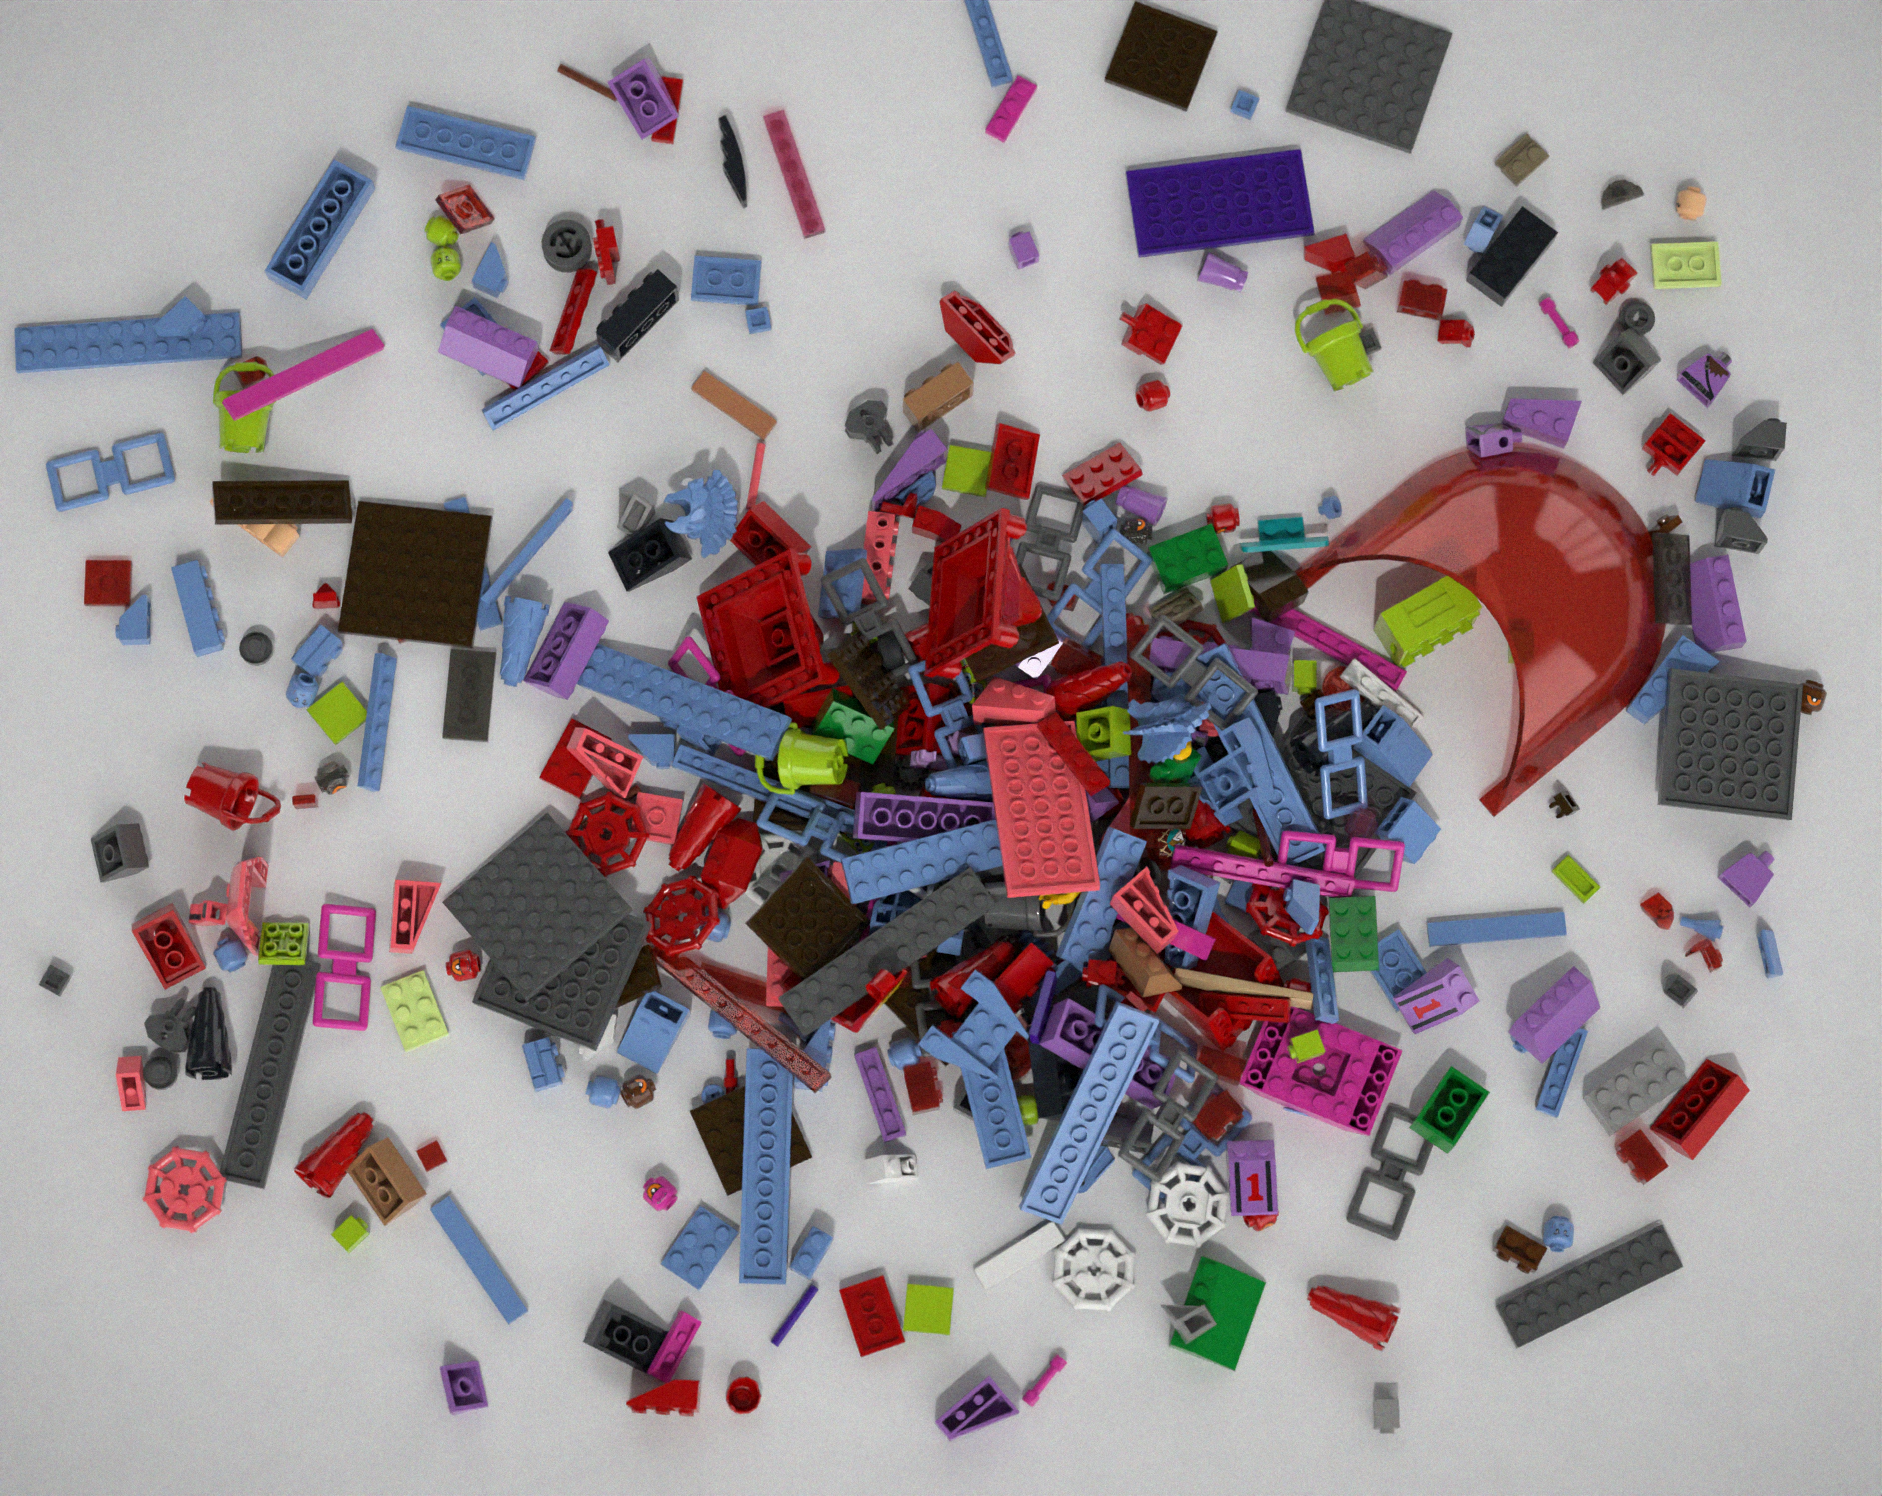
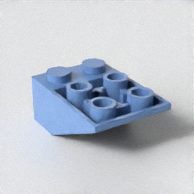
(1735, 485)
(1394, 746)
(653, 1031)
(819, 1049)

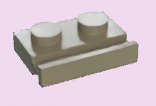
(1521, 160)
(1177, 607)

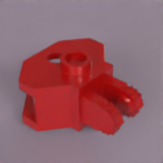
(1614, 280)

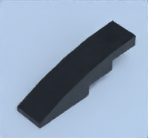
(734, 166)

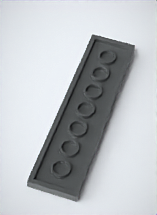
(1589, 1286)

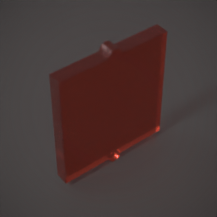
(1339, 287)

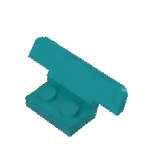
(1282, 535)

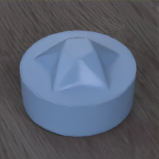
(711, 1092)

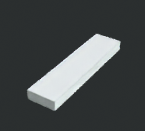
(1379, 693)
(1019, 1255)

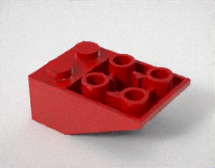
(672, 1396)

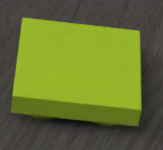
(966, 471)
(1232, 593)
(338, 713)
(283, 943)
(928, 1309)

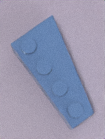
(1653, 696)
(1191, 903)

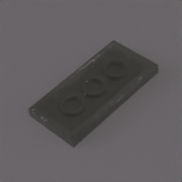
(1672, 579)
(469, 695)

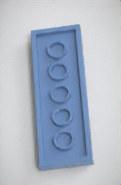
(465, 142)
(1093, 913)
(996, 1114)

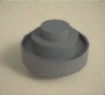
(256, 648)
(160, 1072)

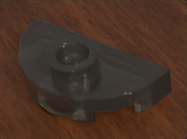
(1620, 192)

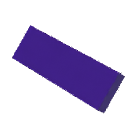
(1043, 1007)

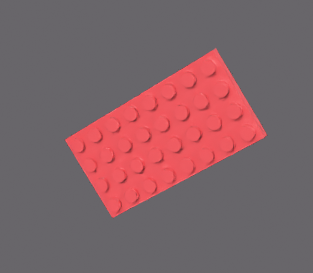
(1039, 814)

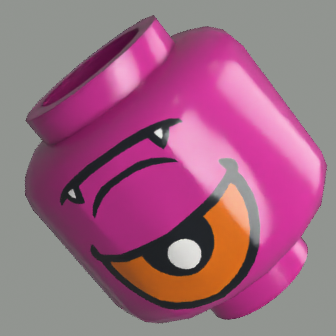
(660, 1193)

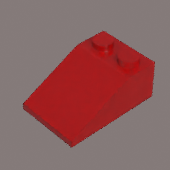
(168, 946)

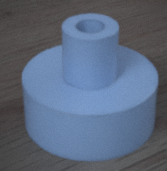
(1330, 507)

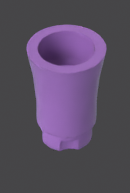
(1222, 273)
(1142, 503)

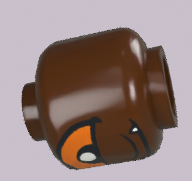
(1812, 697)
(638, 1091)

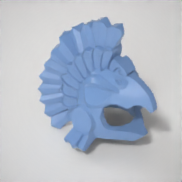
(708, 512)
(1165, 726)

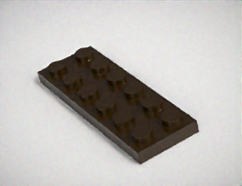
(282, 502)

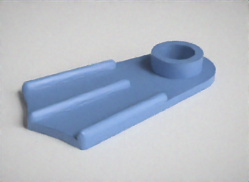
(1100, 1163)

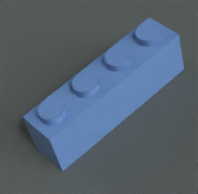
(197, 608)

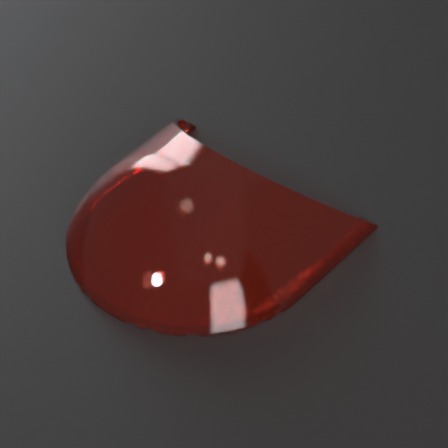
(1556, 568)

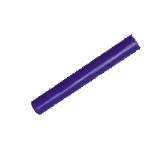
(794, 1315)

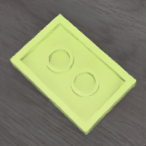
(1685, 265)
(414, 1011)

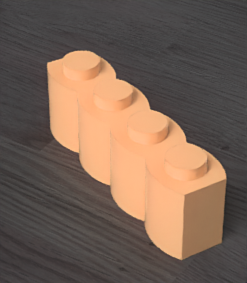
(275, 536)

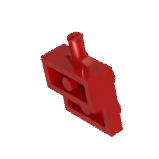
(607, 249)
(1150, 333)
(1672, 446)

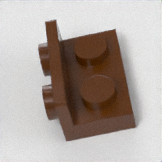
(1519, 1249)

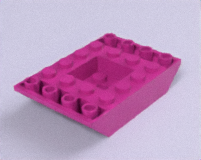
(1354, 1078)

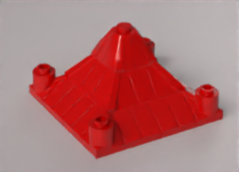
(977, 594)
(764, 632)

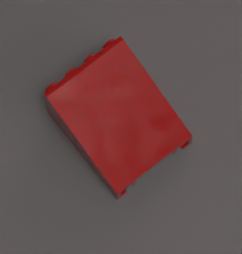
(1230, 957)

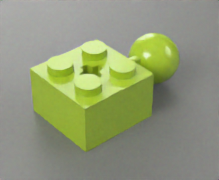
(1102, 732)

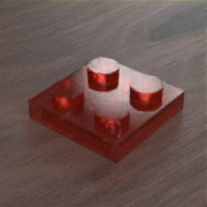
(464, 209)
(108, 583)

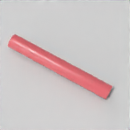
(755, 477)

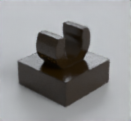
(1309, 703)
(1566, 803)

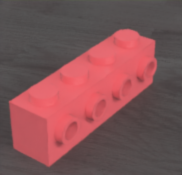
(879, 548)

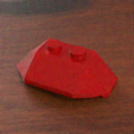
(975, 330)
(732, 860)

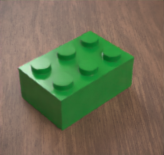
(1187, 558)
(848, 720)
(1354, 934)
(1449, 1110)

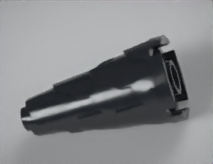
(1337, 727)
(208, 1046)

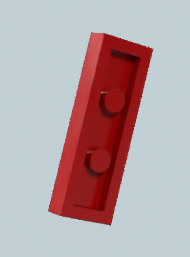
(667, 133)

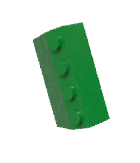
(1232, 1303)

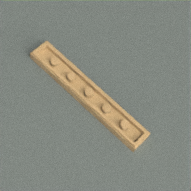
(1236, 986)

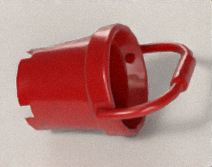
(227, 796)

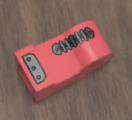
(205, 913)

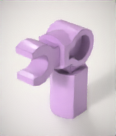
(923, 759)

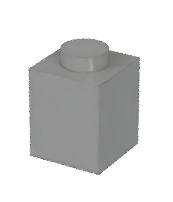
(1386, 1415)

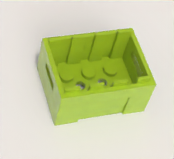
(1427, 620)

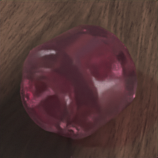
(1361, 824)

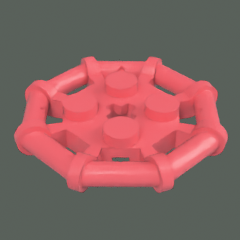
(171, 1187)

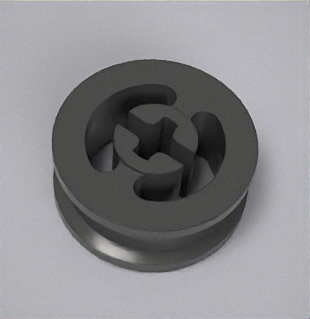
(574, 236)

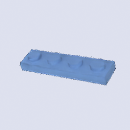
(1322, 980)
(1560, 1074)

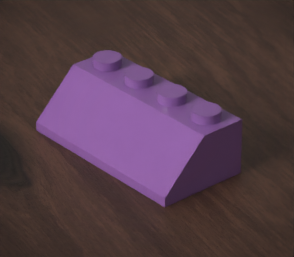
(1414, 231)
(488, 347)
(1715, 606)
(566, 650)
(1556, 1015)

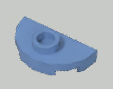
(923, 488)

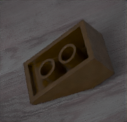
(1273, 585)

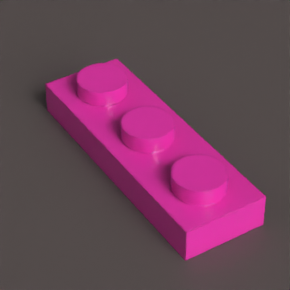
(1011, 109)
(674, 1347)

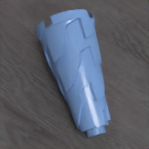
(522, 627)
(964, 782)

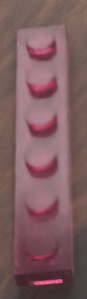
(794, 174)

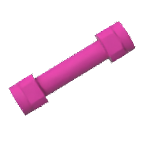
(1548, 307)
(1056, 1365)

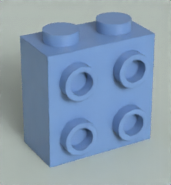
(1410, 825)

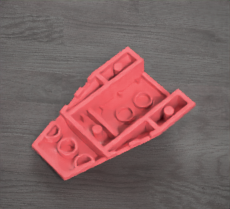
(244, 877)

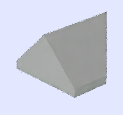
(633, 512)
(1189, 1320)

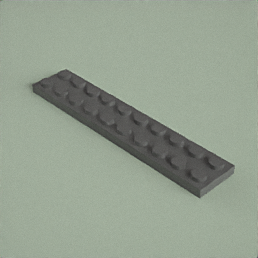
(889, 948)
(269, 1074)

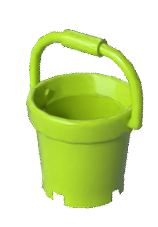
(1339, 349)
(249, 430)
(806, 761)

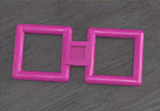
(689, 643)
(1344, 860)
(344, 967)

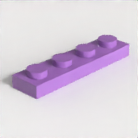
(880, 1094)

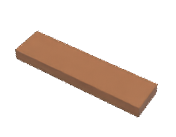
(734, 405)

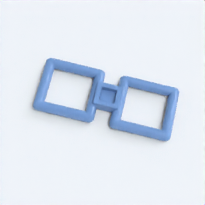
(110, 472)
(1092, 593)
(952, 711)
(1341, 753)
(819, 824)
(1188, 1074)
(1192, 1145)

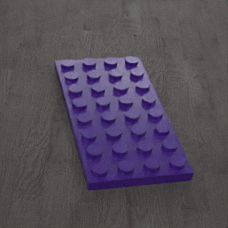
(1219, 203)

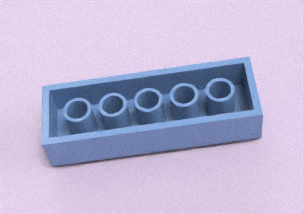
(320, 229)

